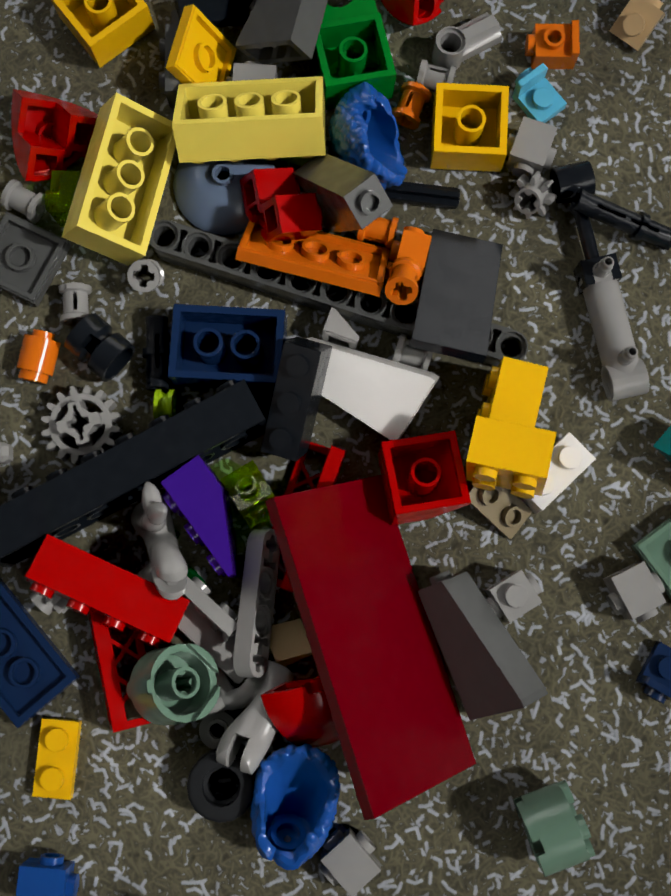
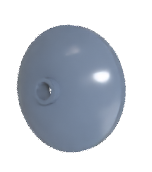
(214, 203)

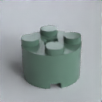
(174, 684)
(554, 828)

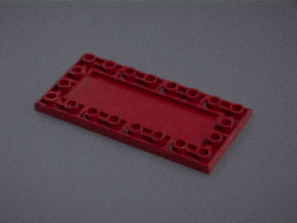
(371, 642)

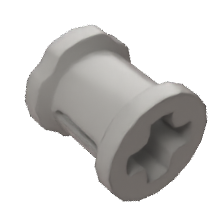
(432, 74)
(23, 200)
(138, 283)
(71, 292)
(411, 356)

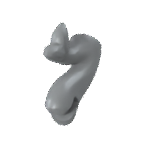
(155, 525)
(253, 722)

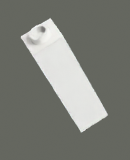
(376, 389)

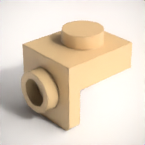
(637, 21)

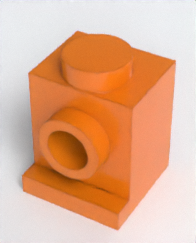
(554, 45)
(413, 244)

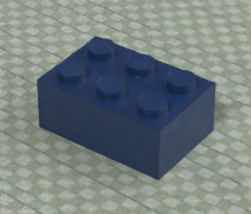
(225, 345)

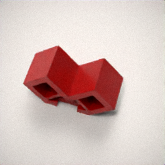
(275, 202)

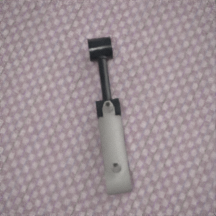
(598, 280)

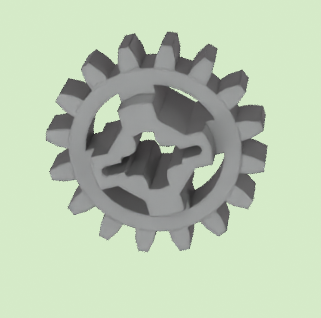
(77, 409)

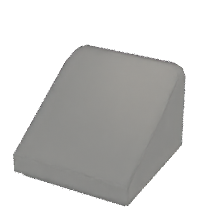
(339, 331)

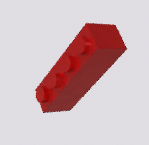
(106, 590)

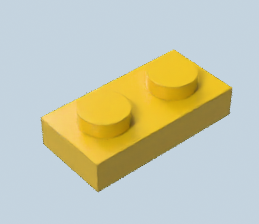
(57, 758)

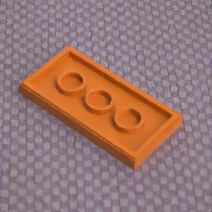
(319, 258)

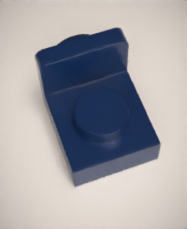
(657, 673)

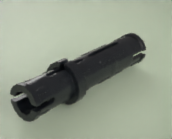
(636, 225)

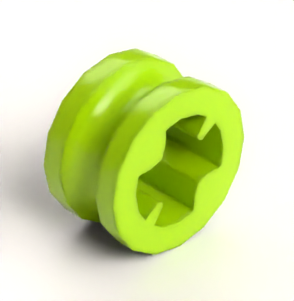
(164, 403)

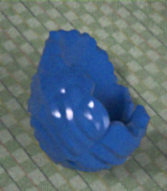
(368, 134)
(294, 804)

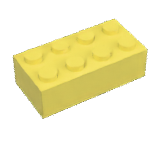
(250, 120)
(121, 181)

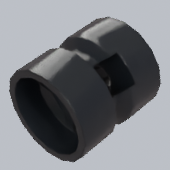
(94, 342)

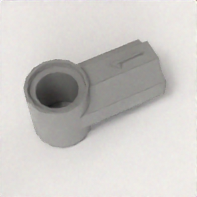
(465, 40)

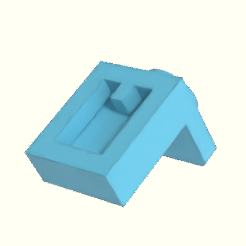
(537, 95)

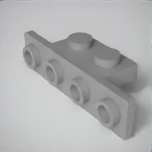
(207, 623)

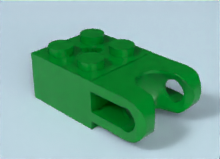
(352, 51)

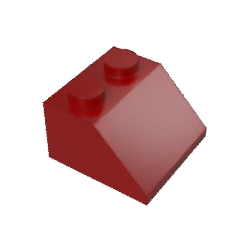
(423, 477)

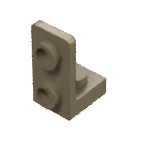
(499, 507)

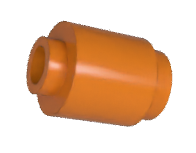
(38, 356)

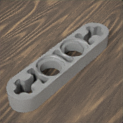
(256, 604)

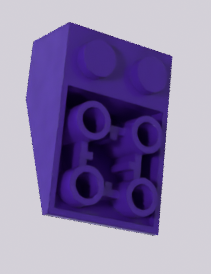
(207, 507)

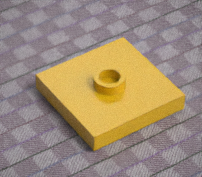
(199, 50)

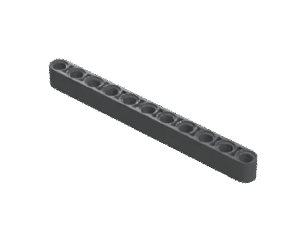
(315, 297)

